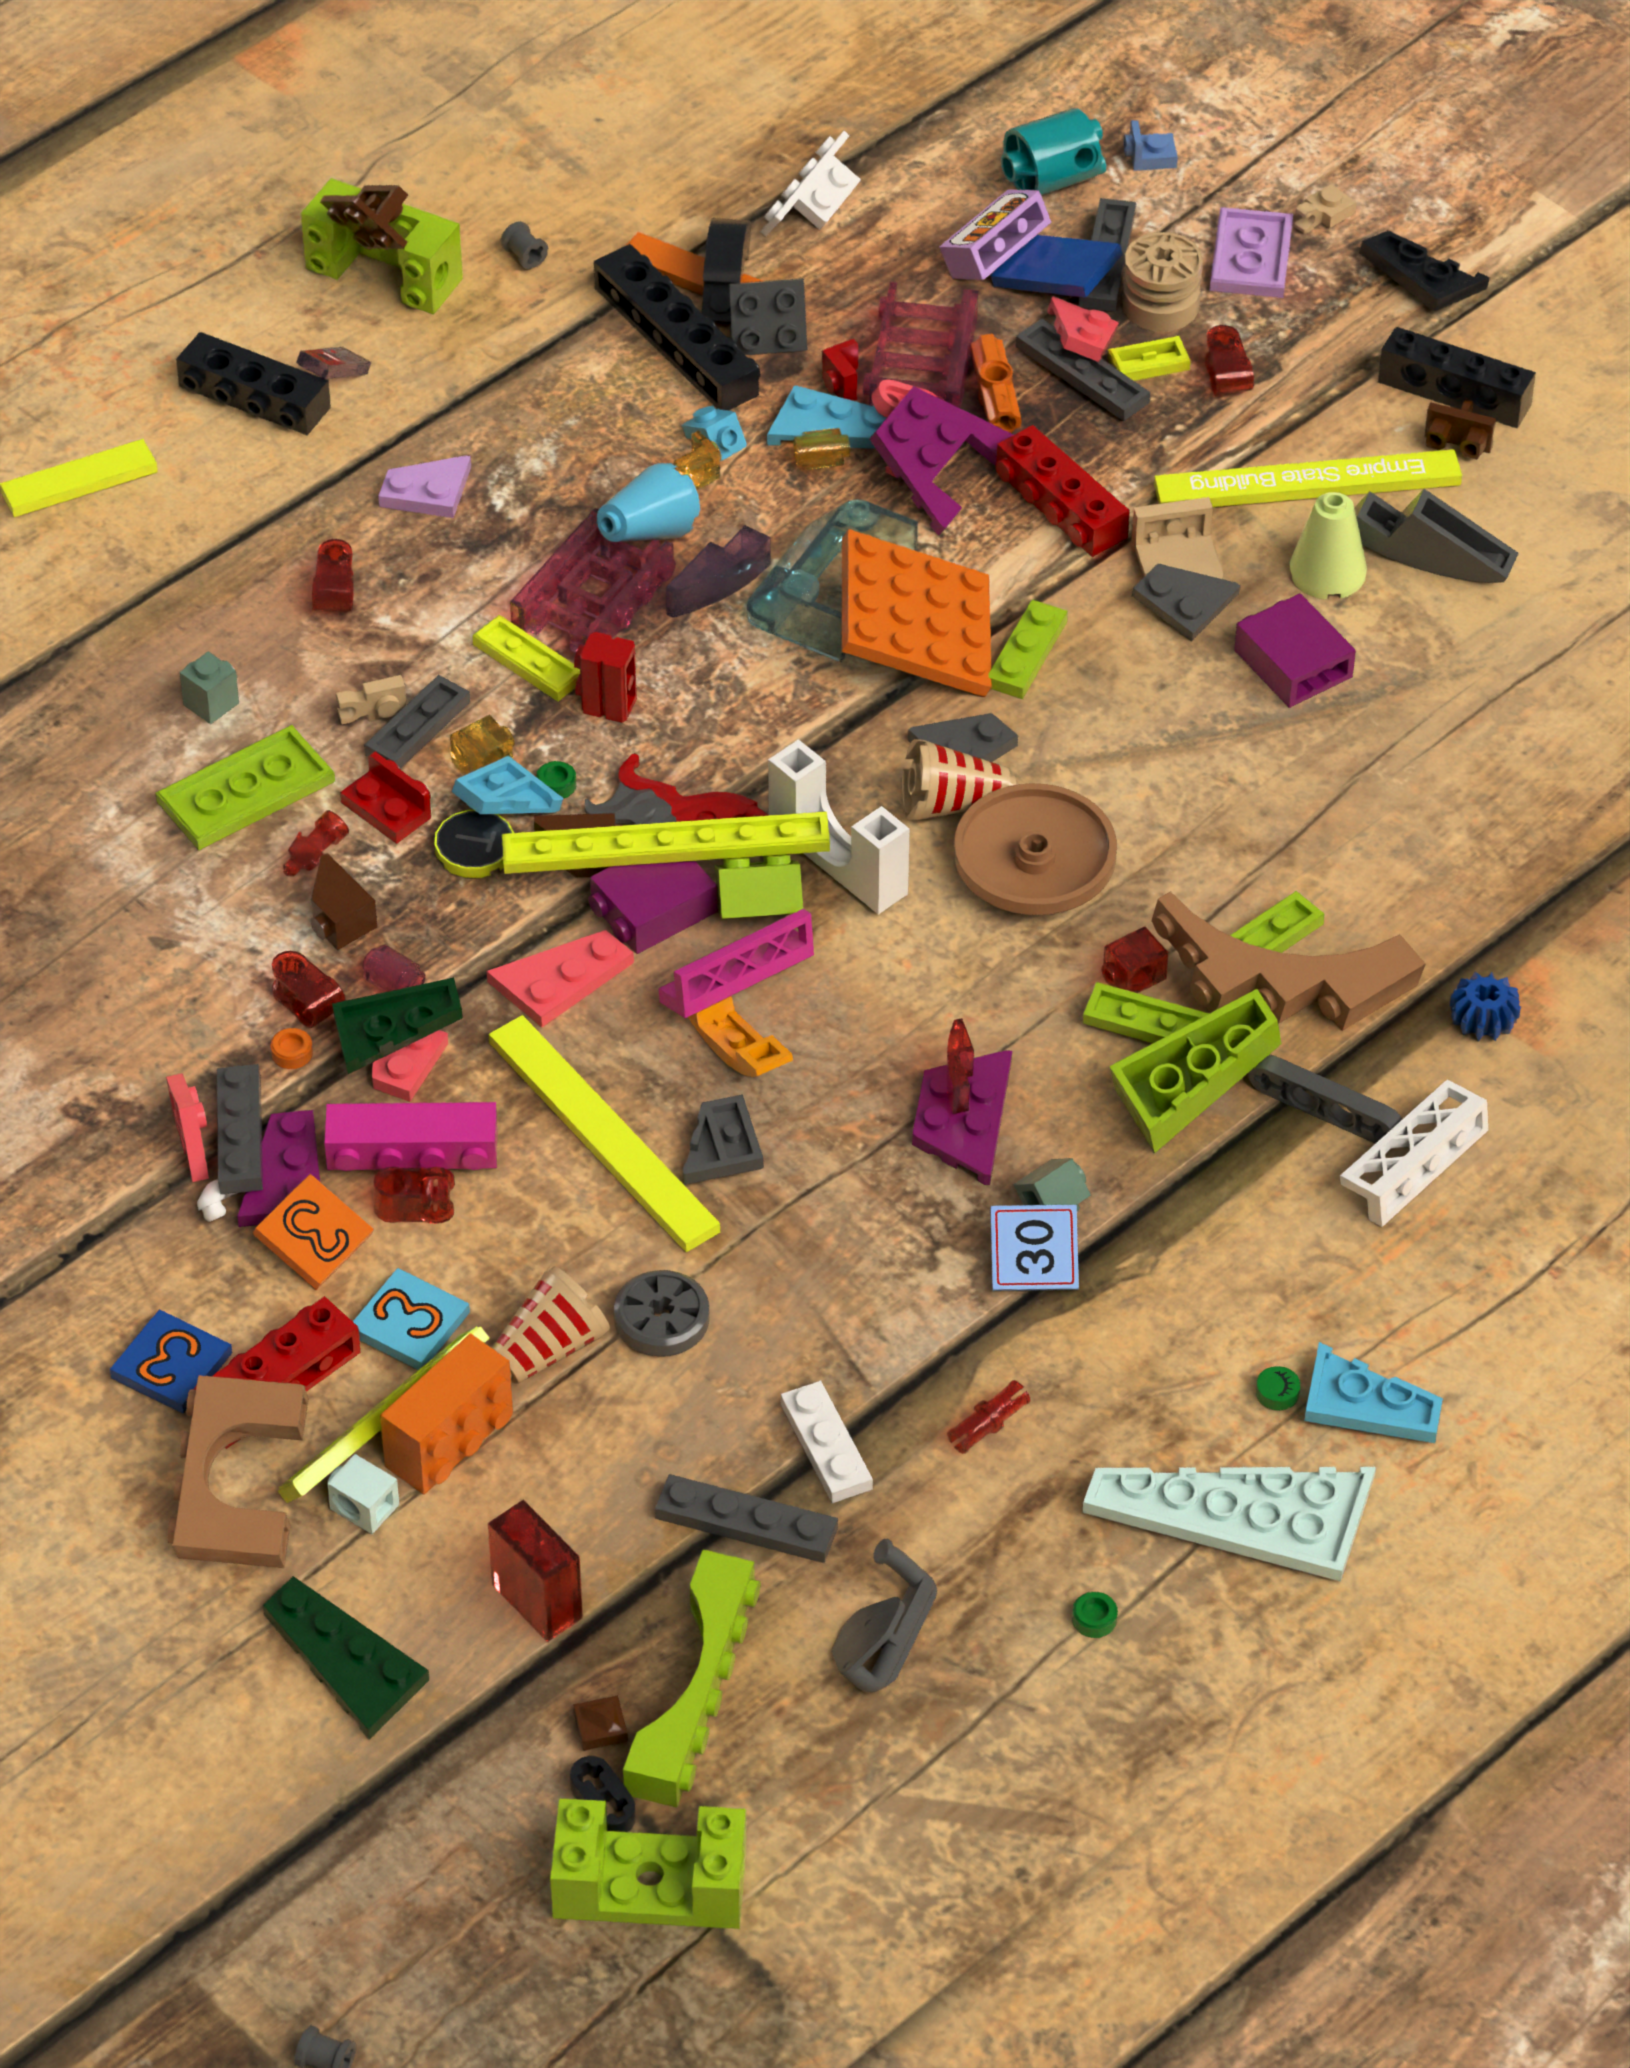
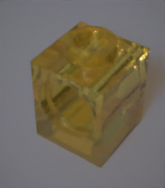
(480, 745)

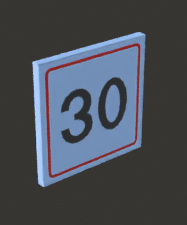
(1034, 1247)

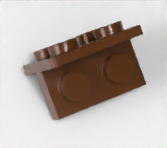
(369, 215)

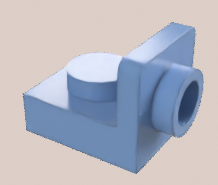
(1151, 150)

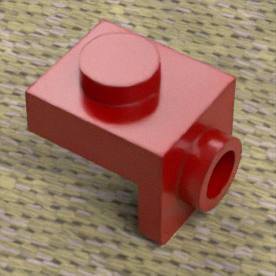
(840, 368)

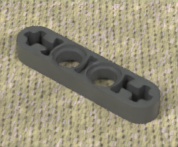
(1284, 1082)

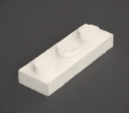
(826, 1442)

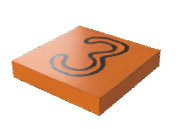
(313, 1231)

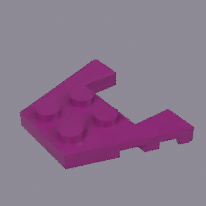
(921, 440)

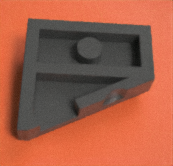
(977, 735)

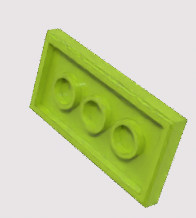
(245, 787)

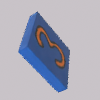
(168, 1359)

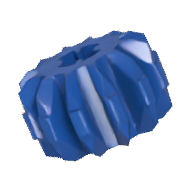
(1485, 1006)

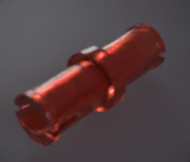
(988, 1417)

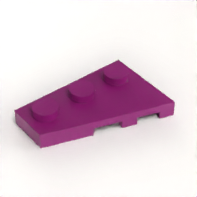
(287, 1159)

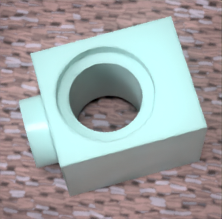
(362, 1493)

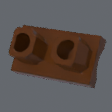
(1459, 427)

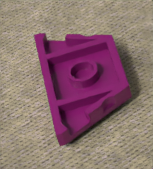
(968, 1136)

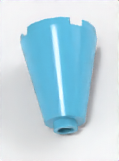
(652, 506)

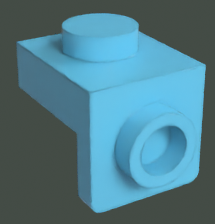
(718, 426)

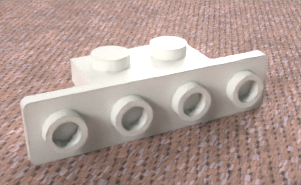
(820, 192)

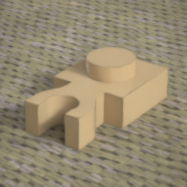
(377, 700)

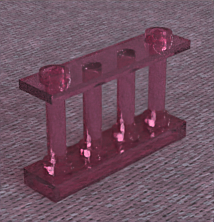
(956, 340)

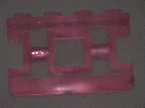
(573, 565)

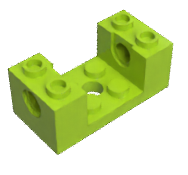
(428, 262)
(599, 1869)

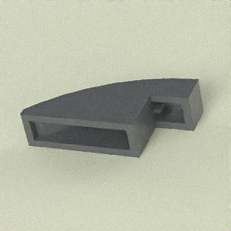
(1433, 539)

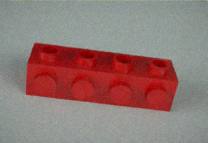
(1062, 491)
(301, 1350)

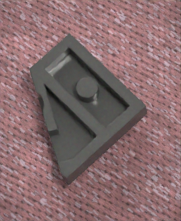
(1184, 597)
(722, 1142)

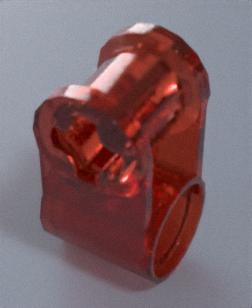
(1227, 362)
(334, 577)
(304, 988)
(410, 1194)

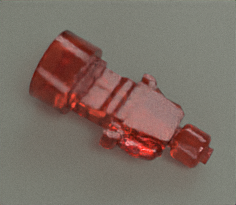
(307, 851)

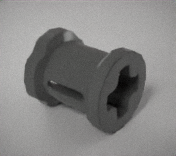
(518, 239)
(322, 2051)

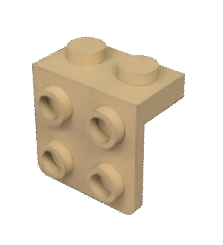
(1176, 537)

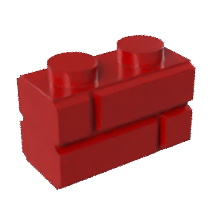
(606, 676)

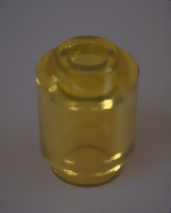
(821, 448)

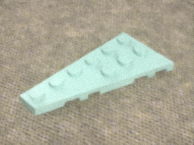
(1251, 1511)

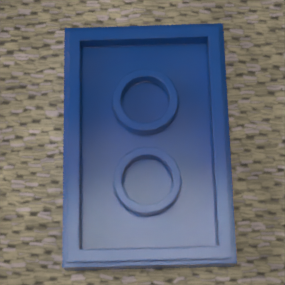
(1058, 266)

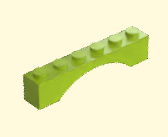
(664, 1751)

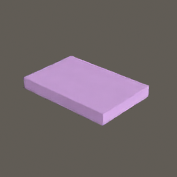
(1251, 252)

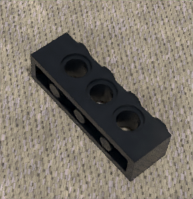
(1455, 375)
(253, 383)

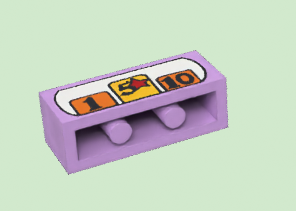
(995, 234)

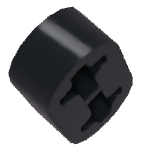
(610, 1790)

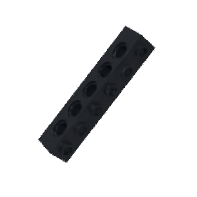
(676, 328)

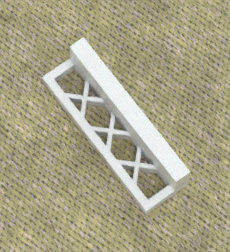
(1432, 1154)

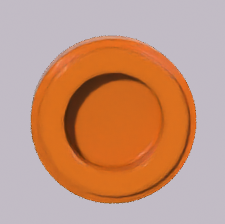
(291, 1048)

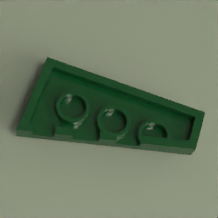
(353, 1661)

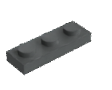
(419, 721)

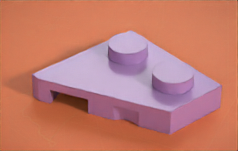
(426, 487)

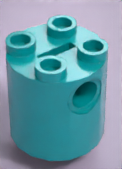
(1053, 152)

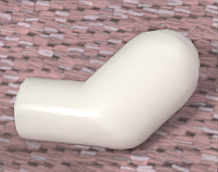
(211, 1203)

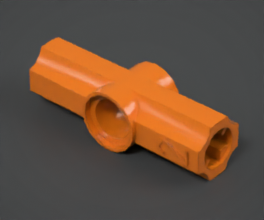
(995, 382)

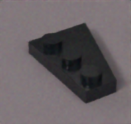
(1425, 277)

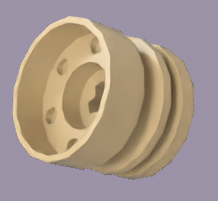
(1162, 281)

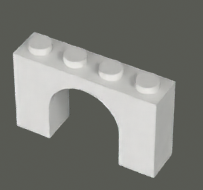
(867, 863)

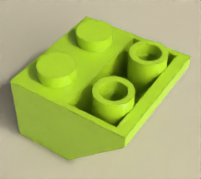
(758, 887)

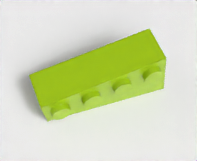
(1194, 1066)

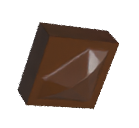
(600, 1723)

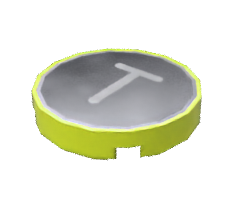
(471, 843)

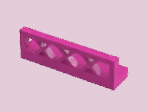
(739, 965)

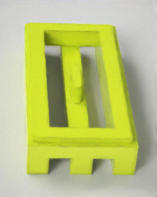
(1150, 358)

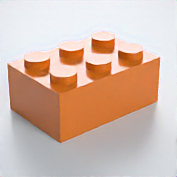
(447, 1414)

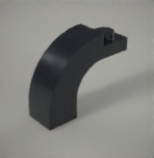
(724, 265)

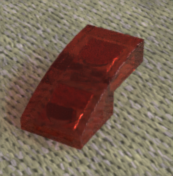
(959, 1067)

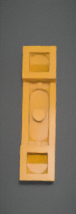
(738, 1041)

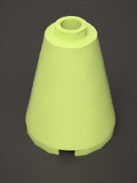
(1329, 550)

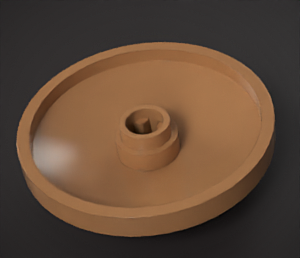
(1035, 849)

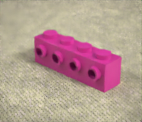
(411, 1135)

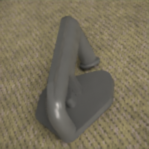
(886, 1624)

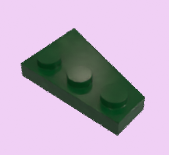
(393, 1019)

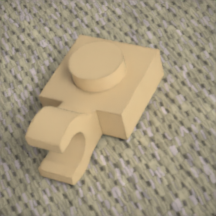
(1326, 207)

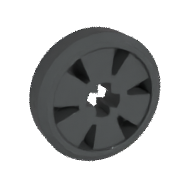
(671, 1331)

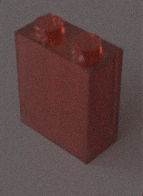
(535, 1570)

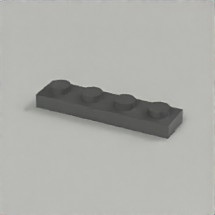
(1112, 225)
(1093, 378)
(239, 1129)
(746, 1518)

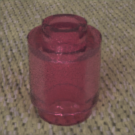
(391, 970)

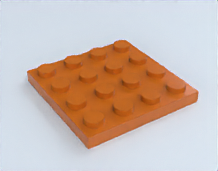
(916, 613)

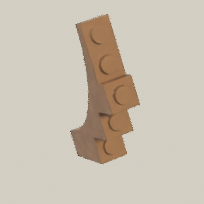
(1342, 984)

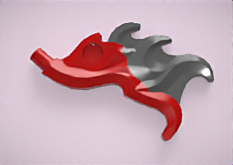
(651, 801)

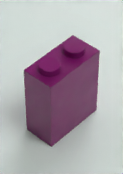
(1294, 650)
(652, 900)

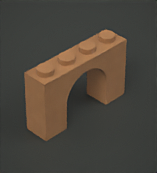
(221, 1414)

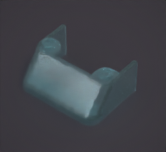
(787, 595)

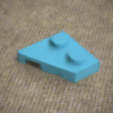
(506, 789)

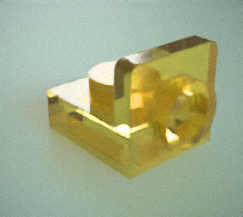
(702, 463)

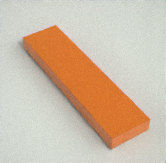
(681, 266)

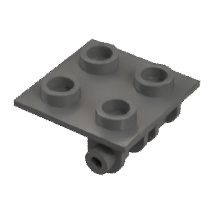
(768, 316)

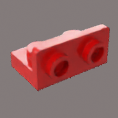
(388, 799)

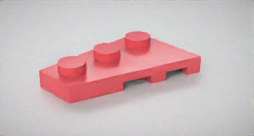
(561, 976)

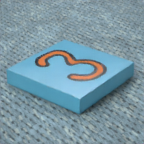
(410, 1319)

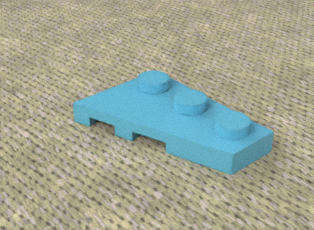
(816, 410)
(1361, 1400)

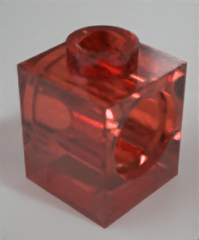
(1135, 961)

